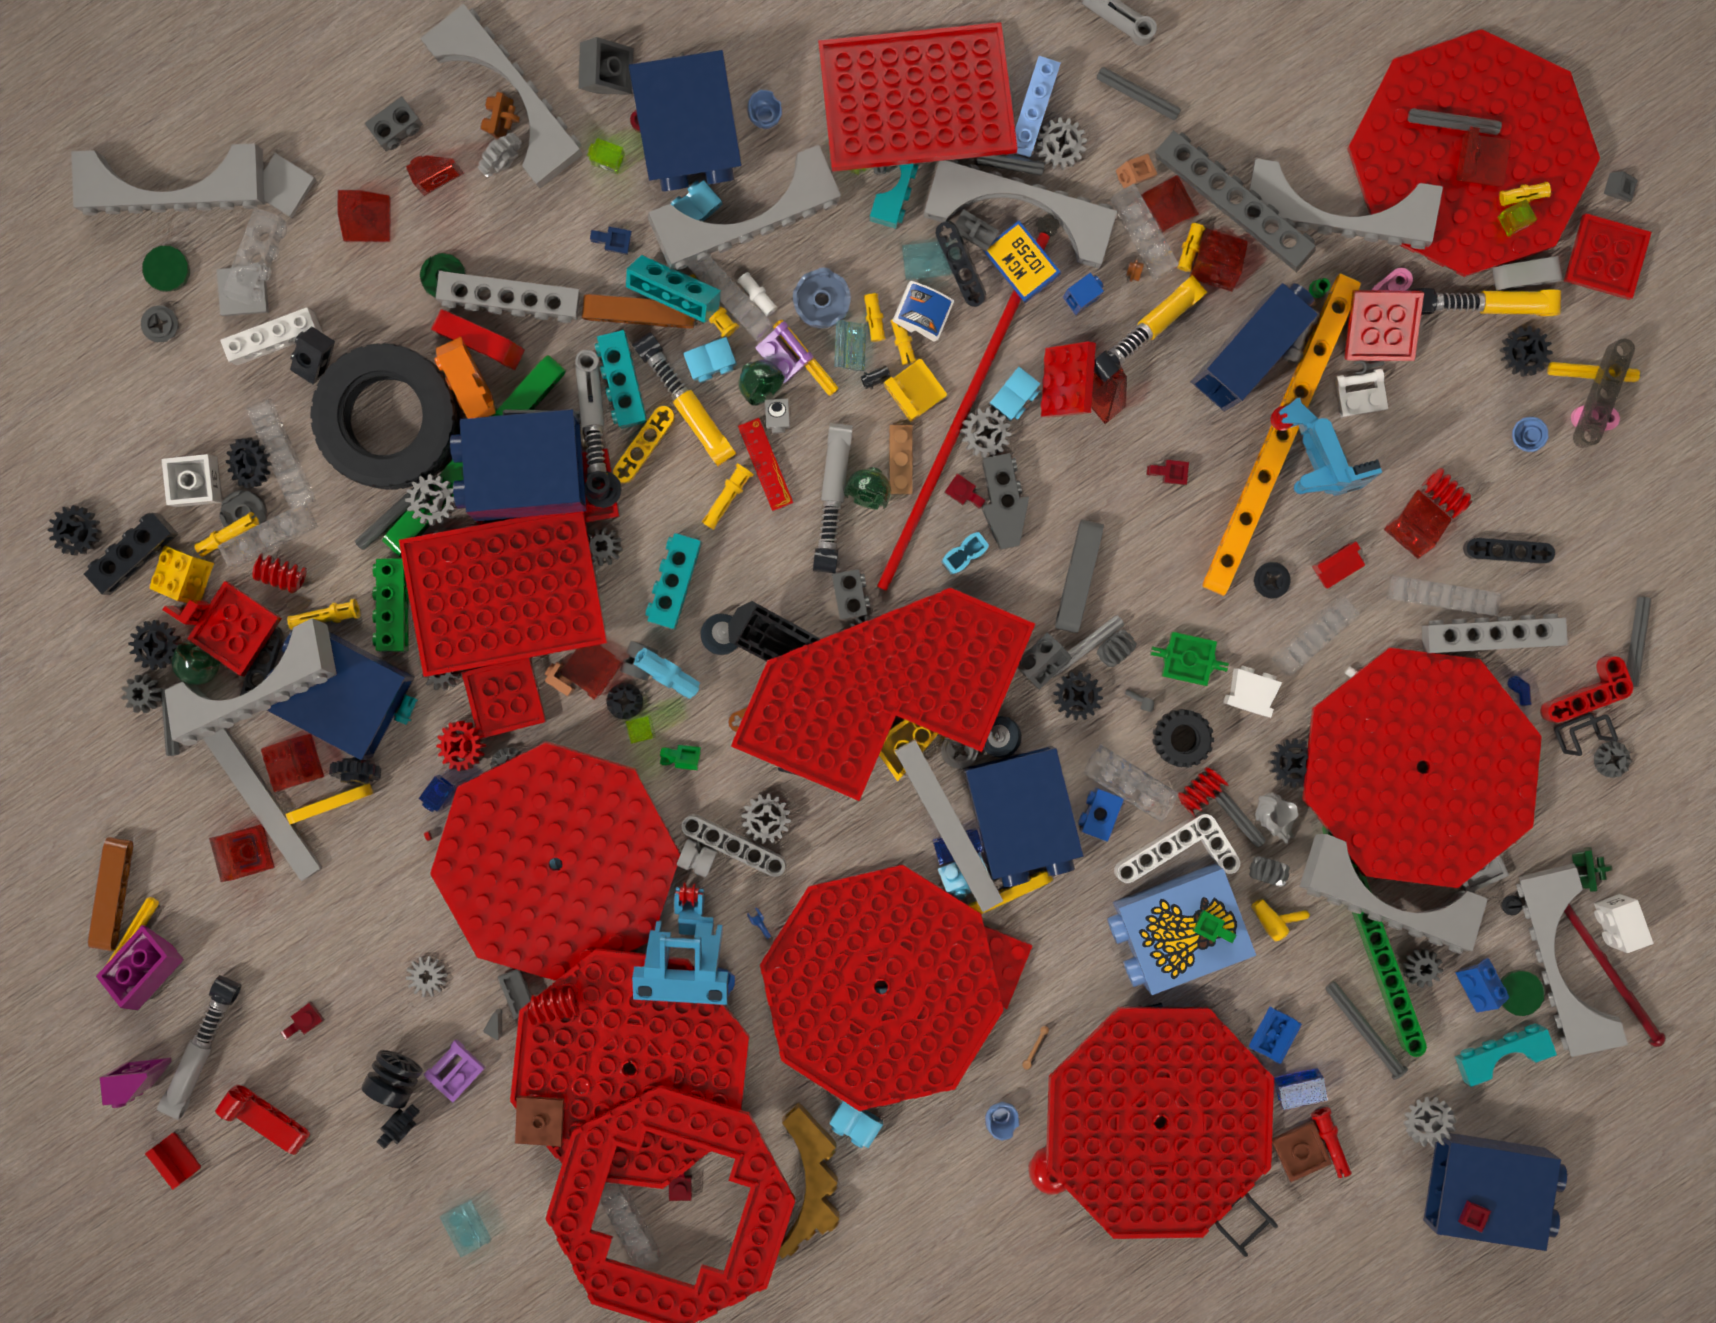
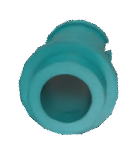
(405, 709)

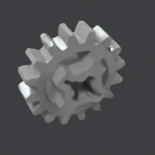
(1070, 145)
(499, 154)
(982, 423)
(421, 503)
(755, 817)
(1427, 1120)

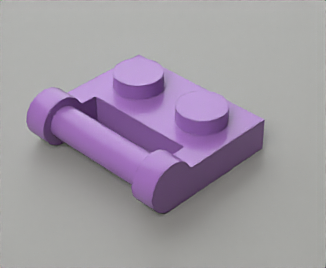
(775, 351)
(460, 1076)

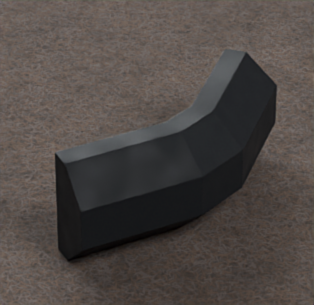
(765, 632)

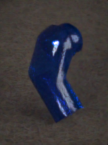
(1522, 688)

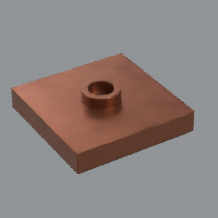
(539, 1121)
(1301, 1151)

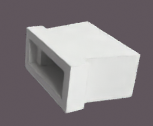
(1252, 691)

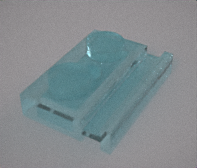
(924, 261)
(850, 345)
(465, 1228)

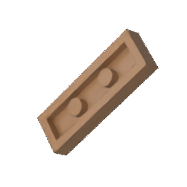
(900, 459)

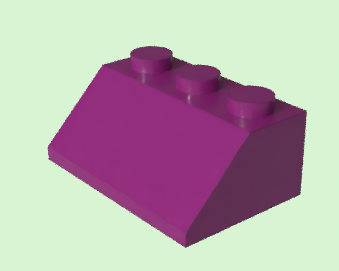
(139, 968)
(130, 1080)

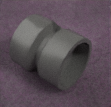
(628, 664)

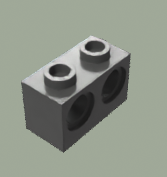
(390, 118)
(844, 595)
(1043, 661)

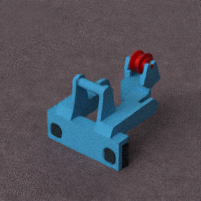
(1324, 452)
(698, 986)

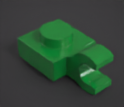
(684, 757)
(1211, 927)

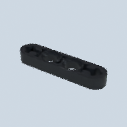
(964, 262)
(1509, 550)
(263, 669)

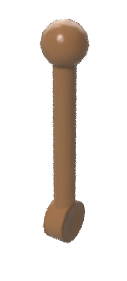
(1027, 1063)

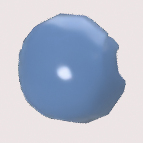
(764, 109)
(1530, 434)
(1002, 1120)

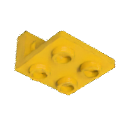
(915, 390)
(180, 575)

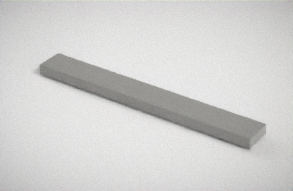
(263, 803)
(948, 825)

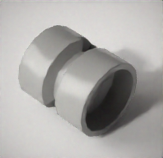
(696, 858)

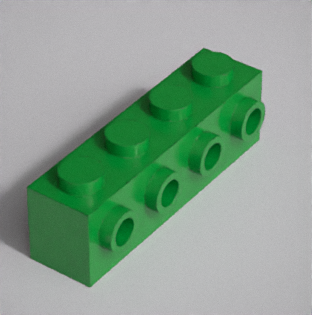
(391, 606)

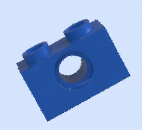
(1083, 293)
(1103, 827)

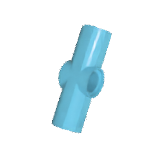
(666, 673)

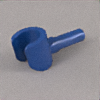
(758, 920)

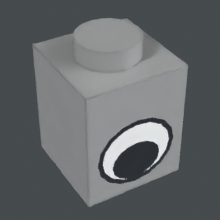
(777, 415)

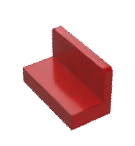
(1339, 565)
(190, 614)
(173, 1160)

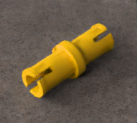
(1525, 192)
(1191, 247)
(874, 317)
(903, 342)

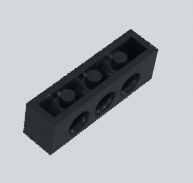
(160, 535)

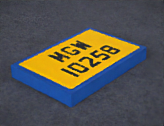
(1022, 261)

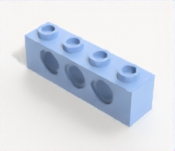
(1035, 104)

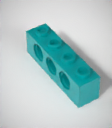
(673, 288)
(605, 347)
(691, 549)

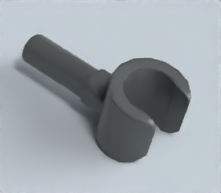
(1368, 365)
(1147, 704)

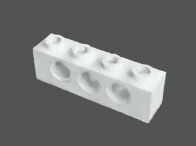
(268, 336)

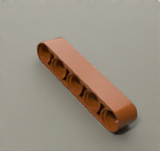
(633, 311)
(110, 894)

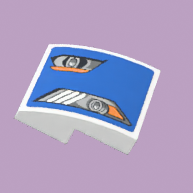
(923, 310)

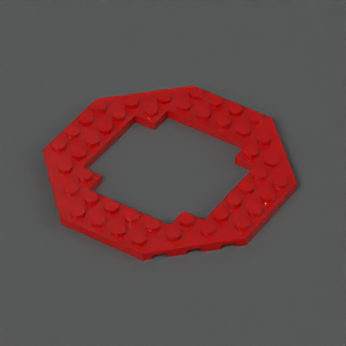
(699, 1124)

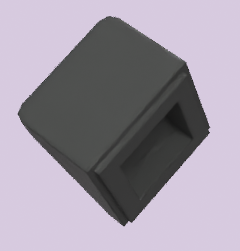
(1621, 186)
(494, 1025)

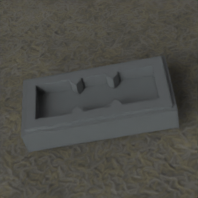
(515, 990)

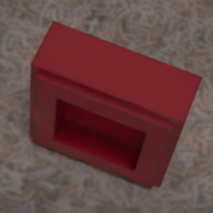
(1474, 1216)

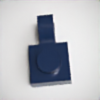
(615, 240)

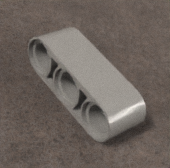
(1527, 274)

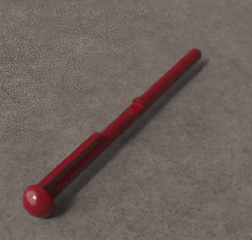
(1656, 1038)

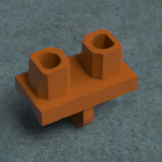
(502, 115)

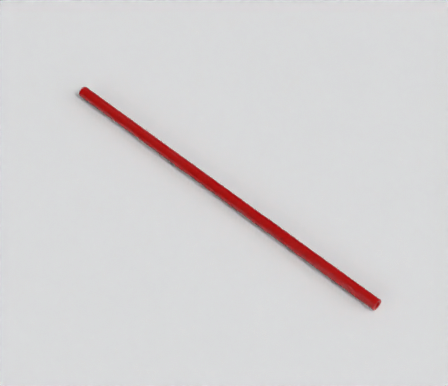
(953, 433)

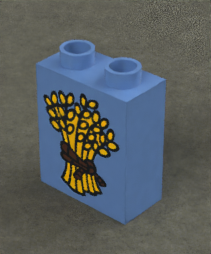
(1161, 925)

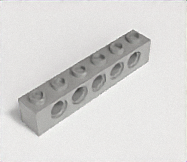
(450, 282)
(1553, 634)

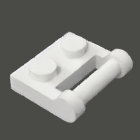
(1364, 400)

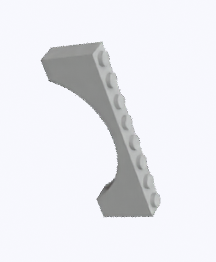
(464, 39)
(234, 183)
(1083, 222)
(1407, 222)
(689, 239)
(303, 665)
(1333, 876)
(1546, 898)

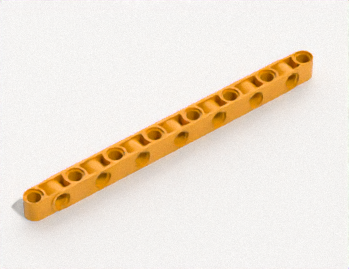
(1273, 449)

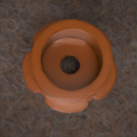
(1135, 270)

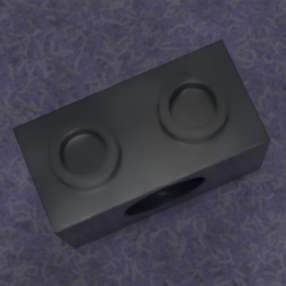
(311, 355)

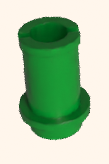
(1314, 288)

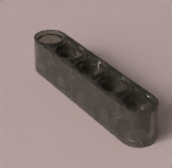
(1611, 385)

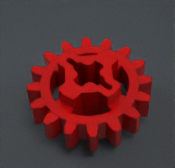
(461, 745)

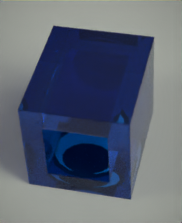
(437, 794)

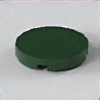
(436, 263)
(166, 269)
(1524, 992)

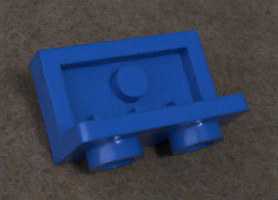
(1483, 986)
(1275, 1035)

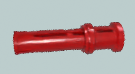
(1329, 1132)

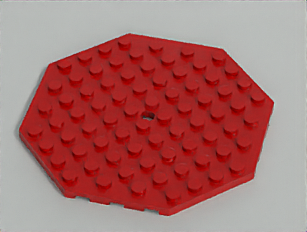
(1490, 81)
(1367, 780)
(543, 808)
(668, 1042)
(891, 1043)
(1126, 1077)

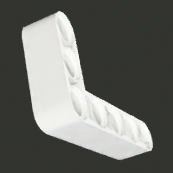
(1177, 846)

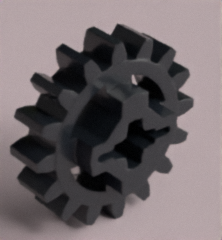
(1535, 347)
(248, 462)
(82, 537)
(155, 633)
(1085, 688)
(1286, 768)
(355, 771)
(398, 1126)

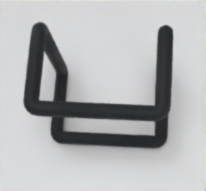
(1593, 721)
(1268, 1220)

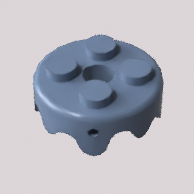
(821, 282)

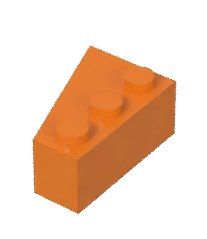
(465, 379)

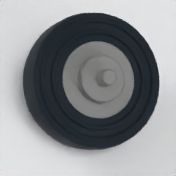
(716, 636)
(1003, 738)

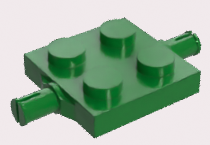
(1189, 658)

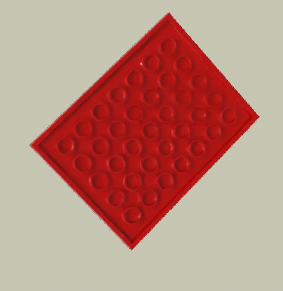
(917, 97)
(502, 592)

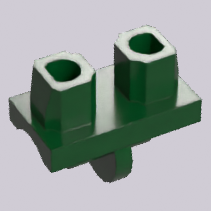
(1585, 858)

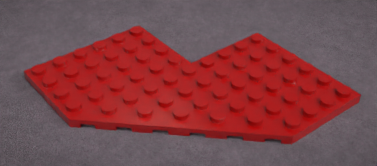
(835, 700)

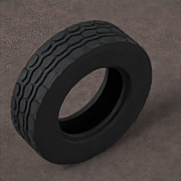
(334, 405)

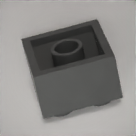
(605, 67)

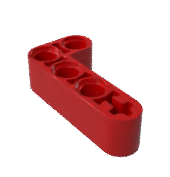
(478, 339)
(1585, 696)
(263, 1118)

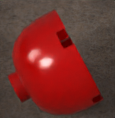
(1041, 1177)

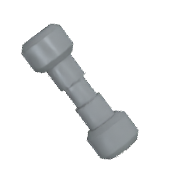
(1294, 353)

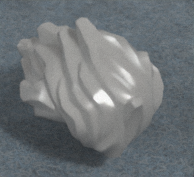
(1277, 815)

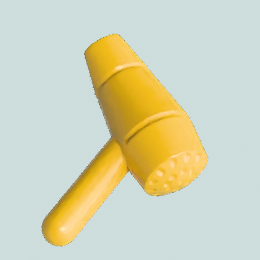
(1273, 923)

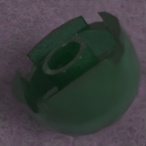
(759, 380)
(869, 488)
(194, 664)

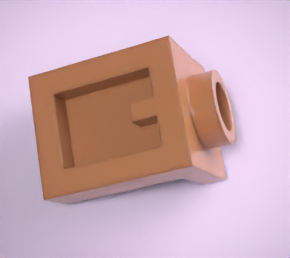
(1136, 171)
(560, 683)

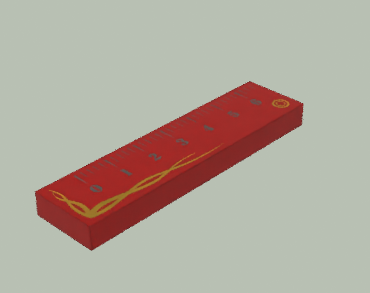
(765, 464)

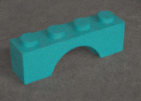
(888, 206)
(1478, 1063)

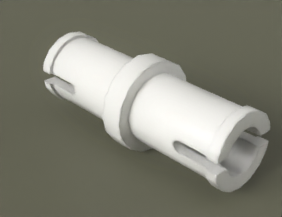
(757, 294)

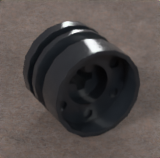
(391, 1079)

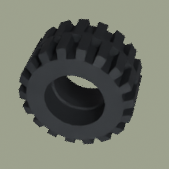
(1202, 742)

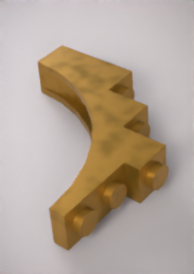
(816, 1210)

